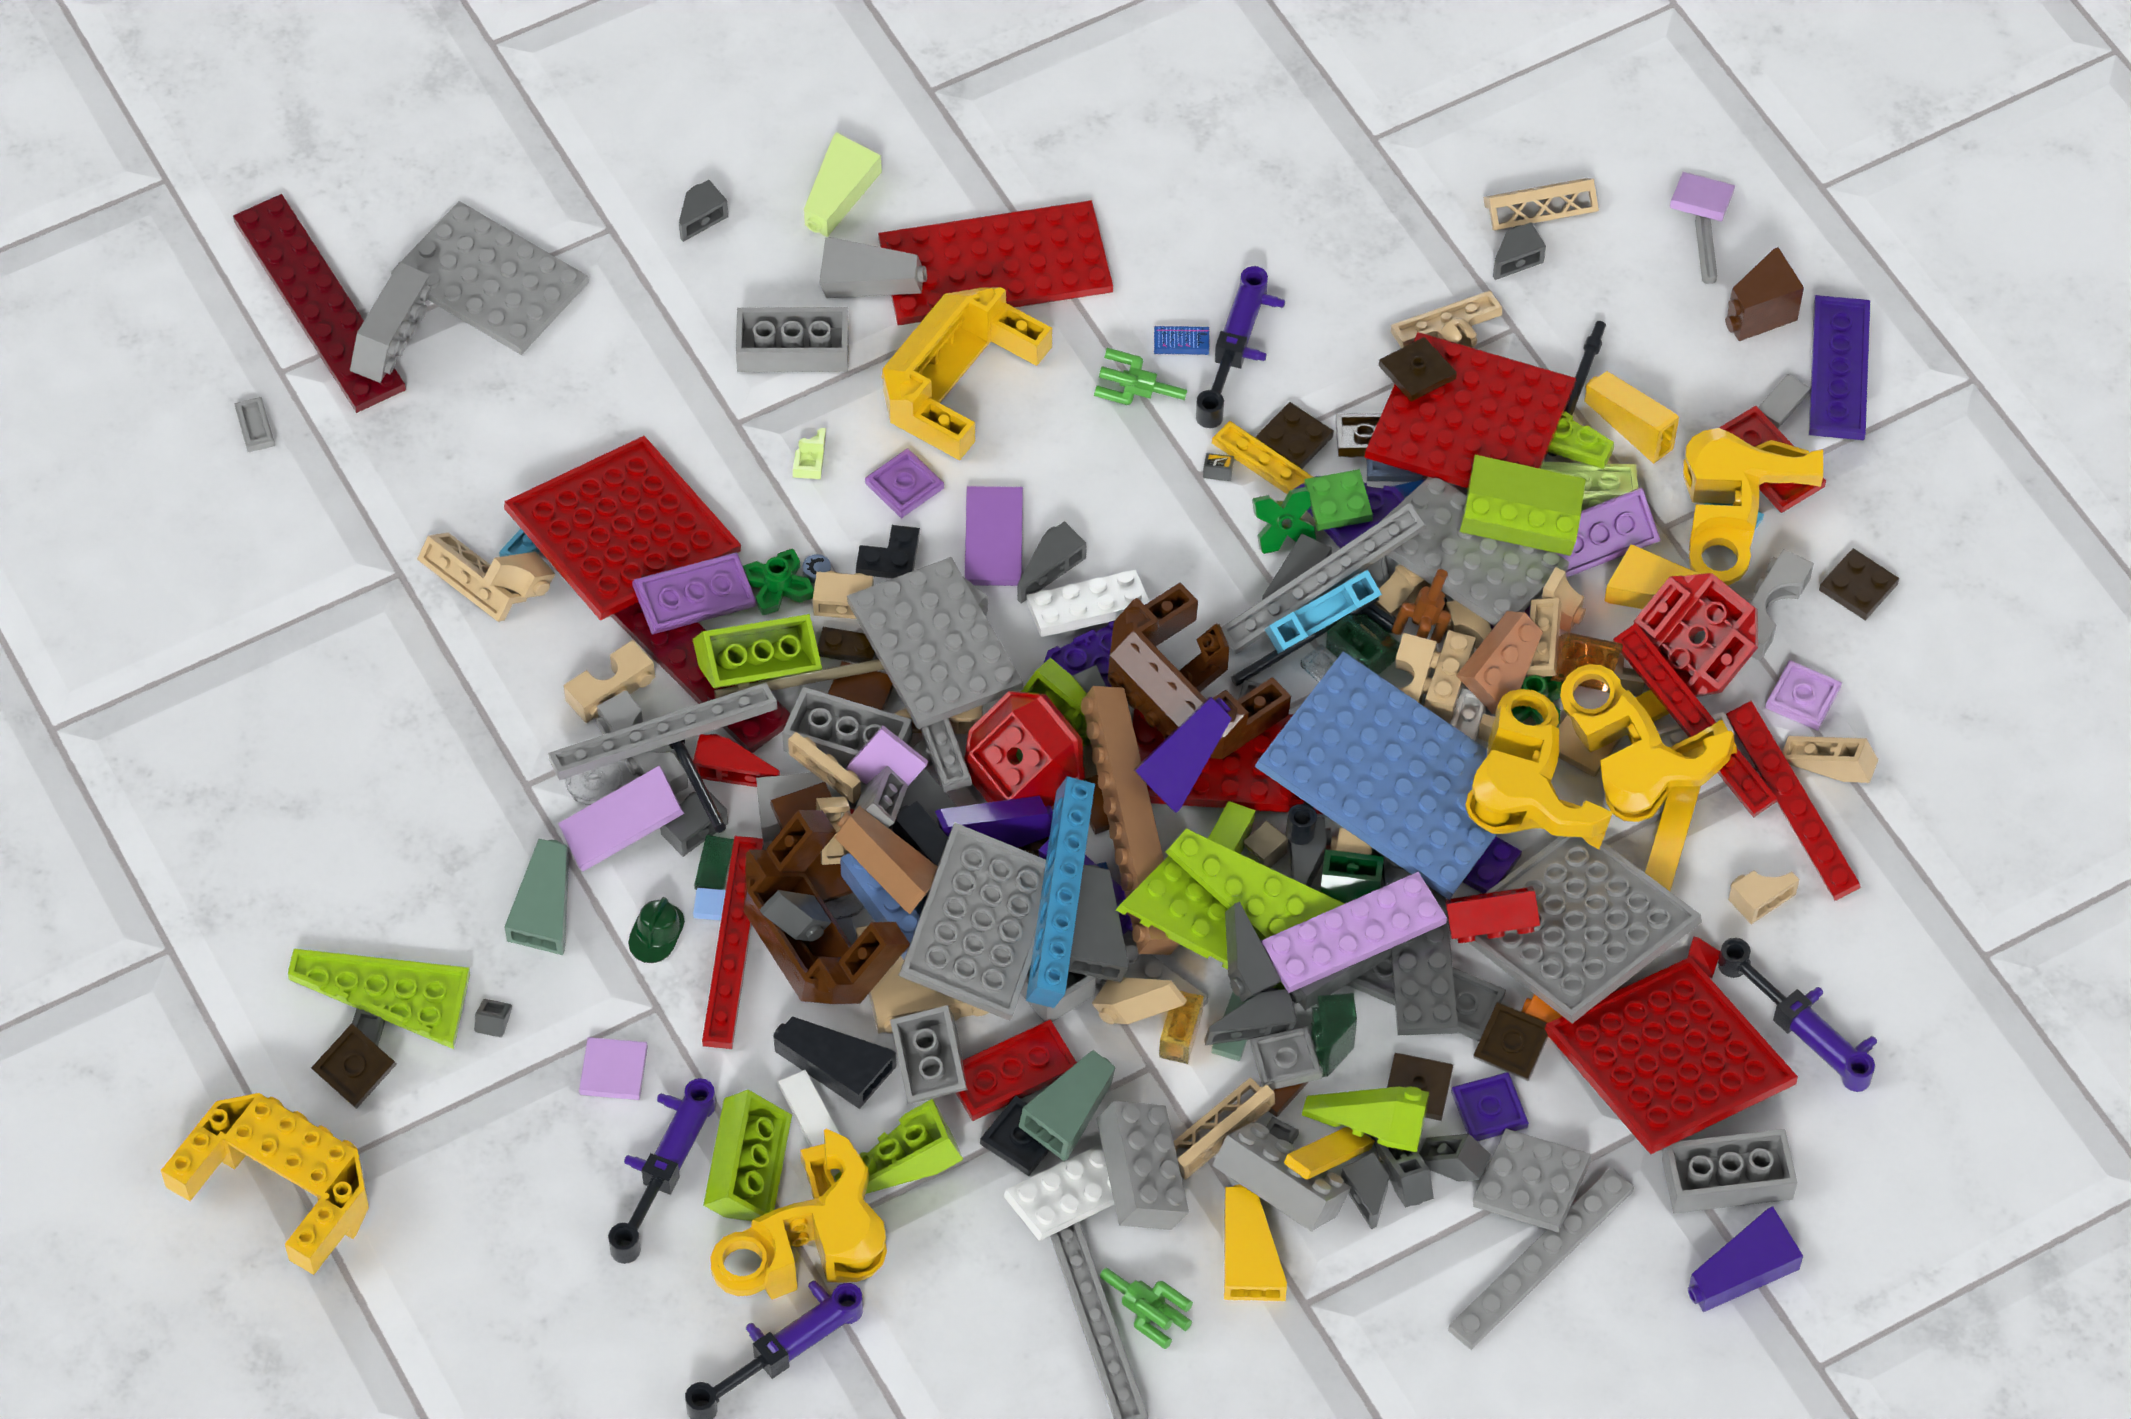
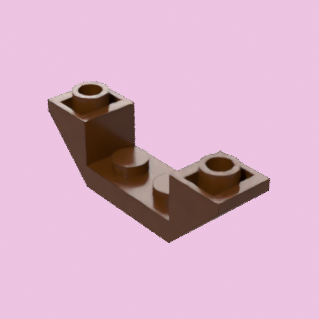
(1211, 661)

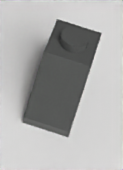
(701, 209)
(1519, 251)
(797, 915)
(1455, 1156)
(1368, 1186)

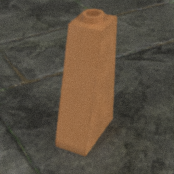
(887, 858)

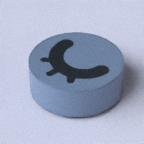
(814, 564)

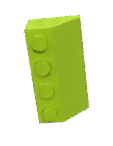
(757, 651)
(747, 1157)

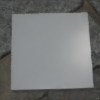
(1286, 1058)

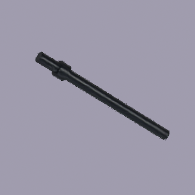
(1591, 347)
(1274, 657)
(699, 786)

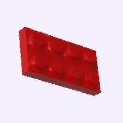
(1757, 429)
(1014, 1069)

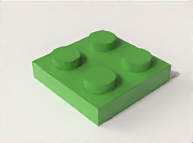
(1339, 500)

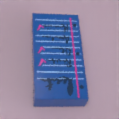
(1181, 340)

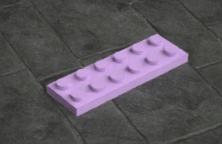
(1354, 932)

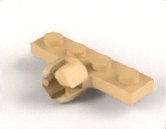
(1451, 321)

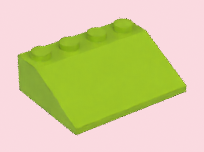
(1523, 505)

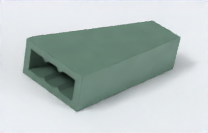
(541, 901)
(1067, 1105)

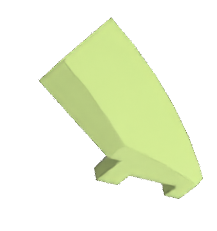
(810, 456)

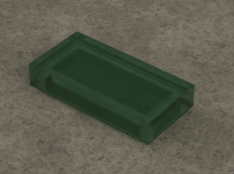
(714, 863)

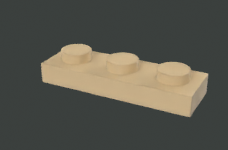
(1547, 616)
(825, 767)

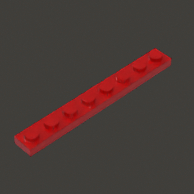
(1691, 715)
(1793, 801)
(730, 952)

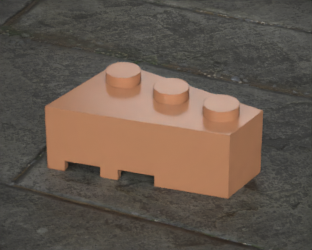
(1501, 659)

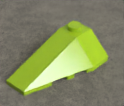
(1063, 692)
(1389, 1113)
(912, 1150)

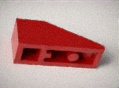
(728, 762)

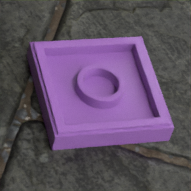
(904, 483)

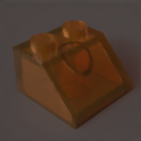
(1581, 650)

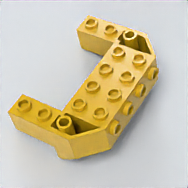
(943, 351)
(290, 1148)

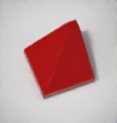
(1704, 955)

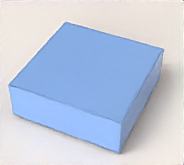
(709, 904)

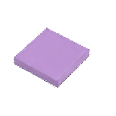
(1702, 196)
(1803, 695)
(887, 750)
(613, 1068)

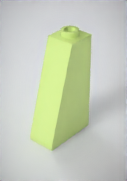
(840, 183)

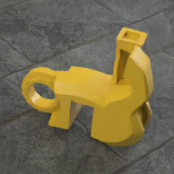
(1729, 472)
(1644, 772)
(1514, 781)
(837, 1218)

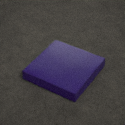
(1489, 1106)

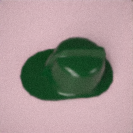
(656, 931)

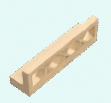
(1538, 193)
(466, 573)
(1210, 1144)

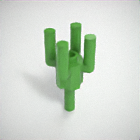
(1135, 380)
(1151, 1306)

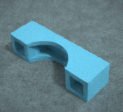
(1323, 611)

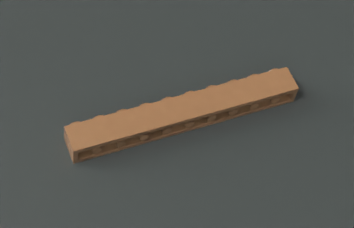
(1125, 802)

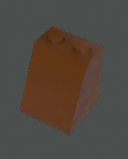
(1765, 298)

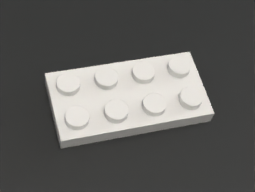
(1085, 603)
(1063, 1194)

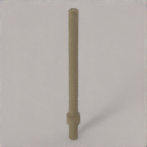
(808, 678)

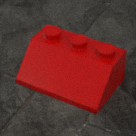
(1493, 914)

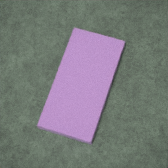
(621, 818)

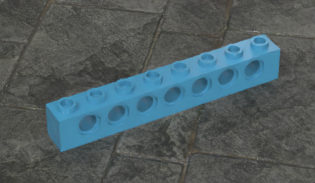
(1060, 892)

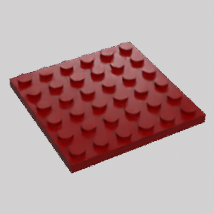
(1488, 411)
(619, 523)
(1671, 1055)

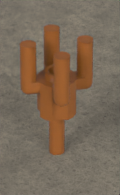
(1426, 610)

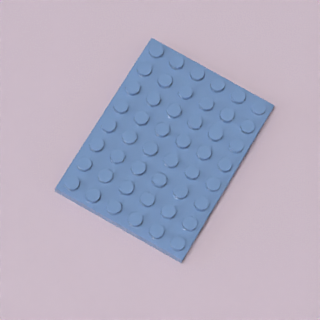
(1384, 773)

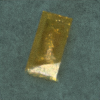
(1181, 1029)

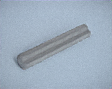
(1706, 249)

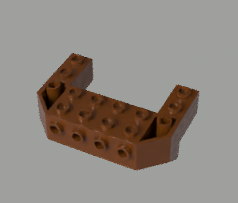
(1160, 688)
(829, 967)

